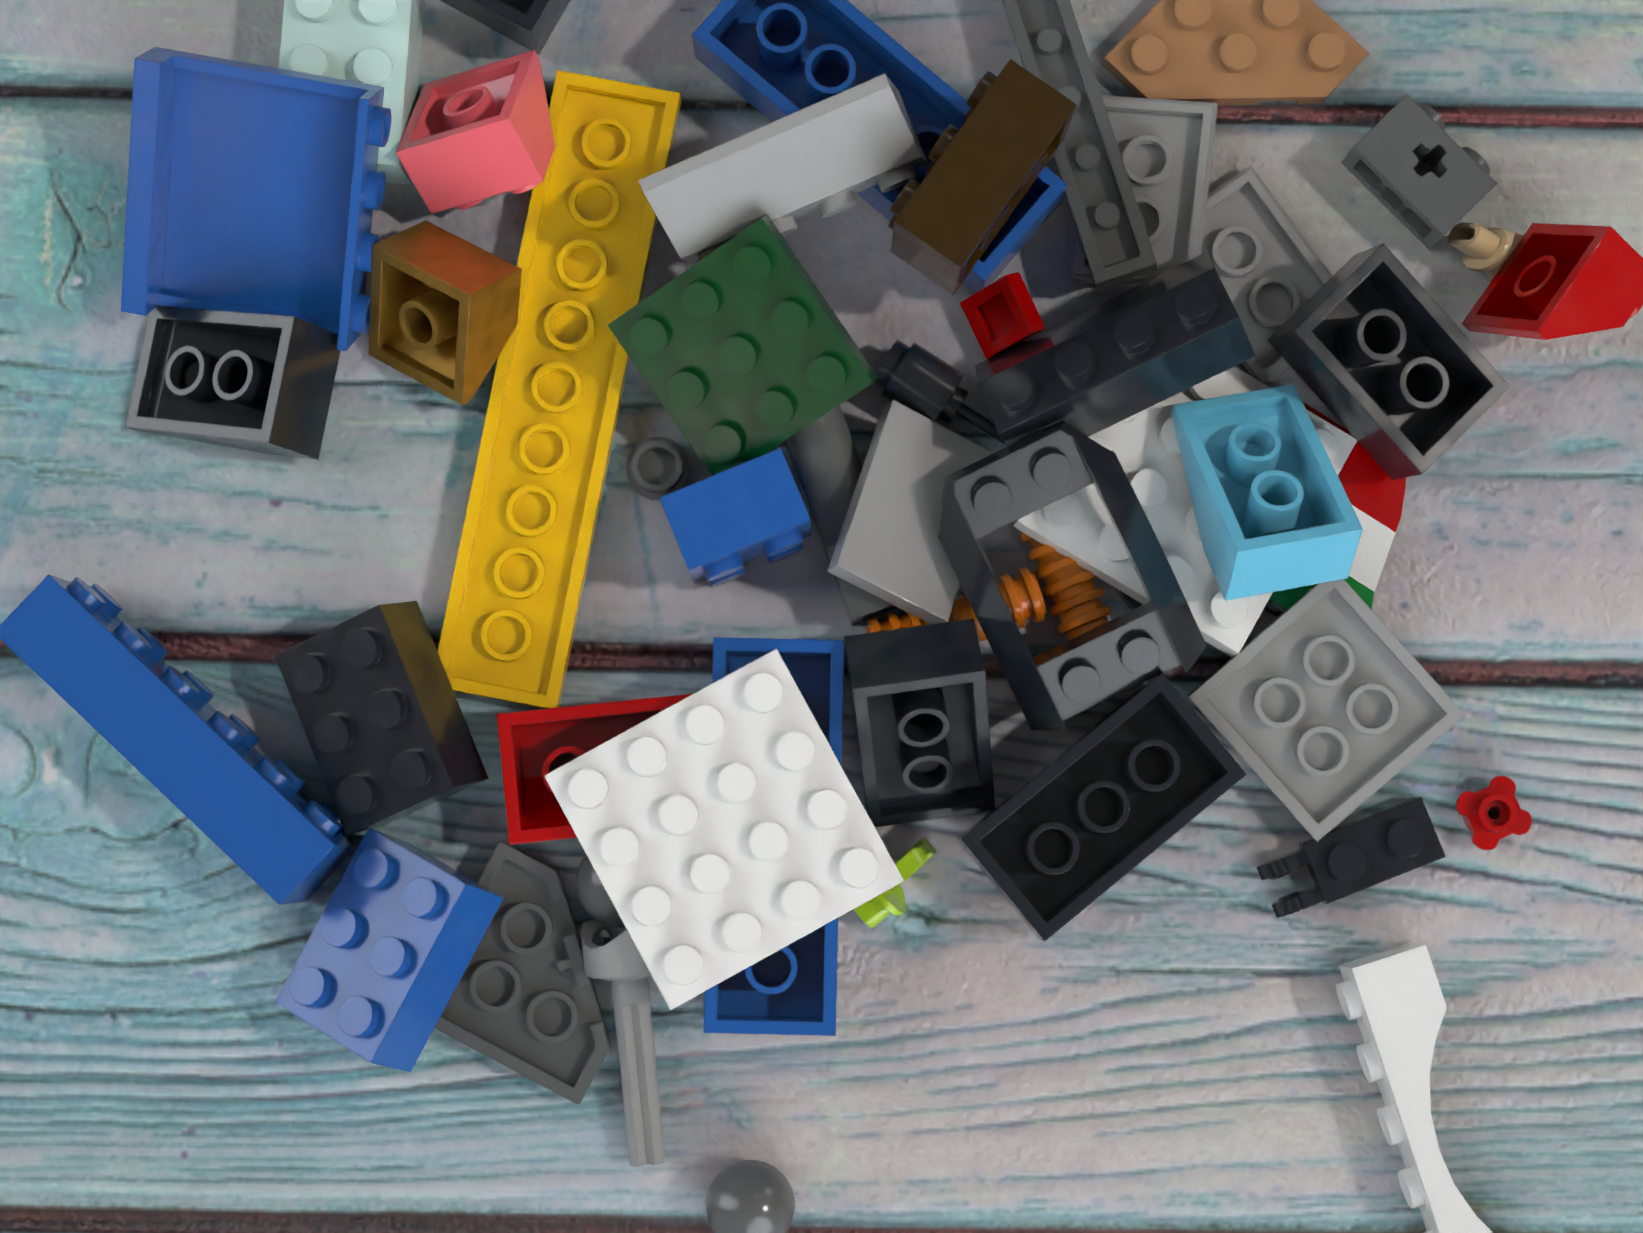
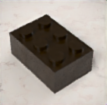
(979, 174)

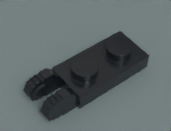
(1358, 856)

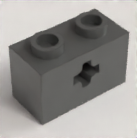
(1424, 204)

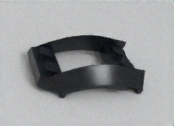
(1100, 660)

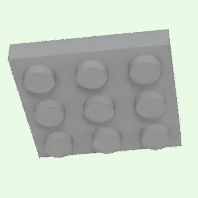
(1326, 705)

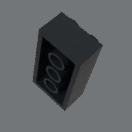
(1101, 807)

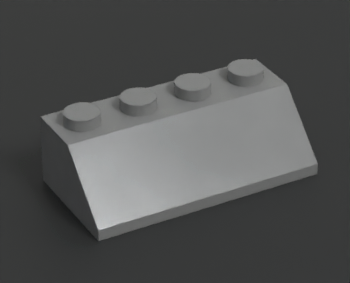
(788, 169)

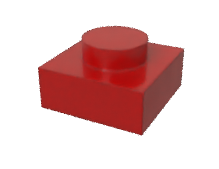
(1002, 315)

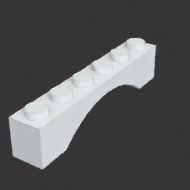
(1399, 1018)

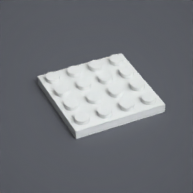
(1154, 466)
(723, 829)

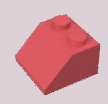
(479, 134)

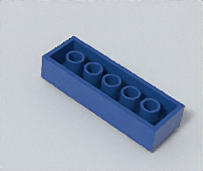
(809, 50)
(177, 737)
(798, 984)

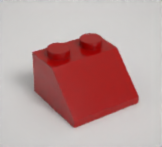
(1561, 284)

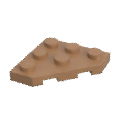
(1235, 52)

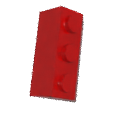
(547, 739)

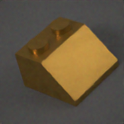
(441, 308)

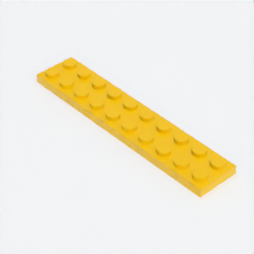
(556, 395)

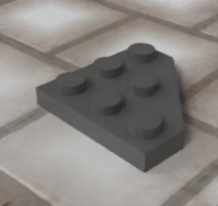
(527, 983)

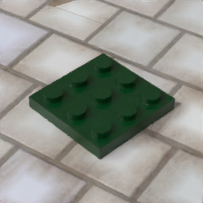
(743, 349)

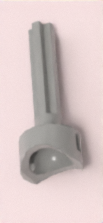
(630, 994)

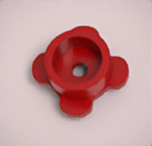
(1475, 808)

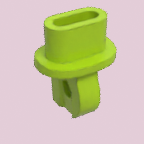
(893, 900)

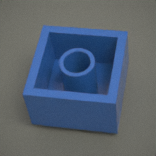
(738, 518)

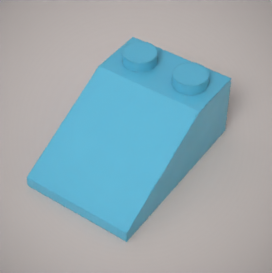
(1264, 493)

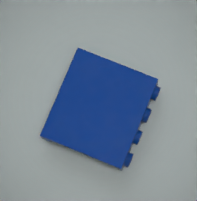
(252, 190)

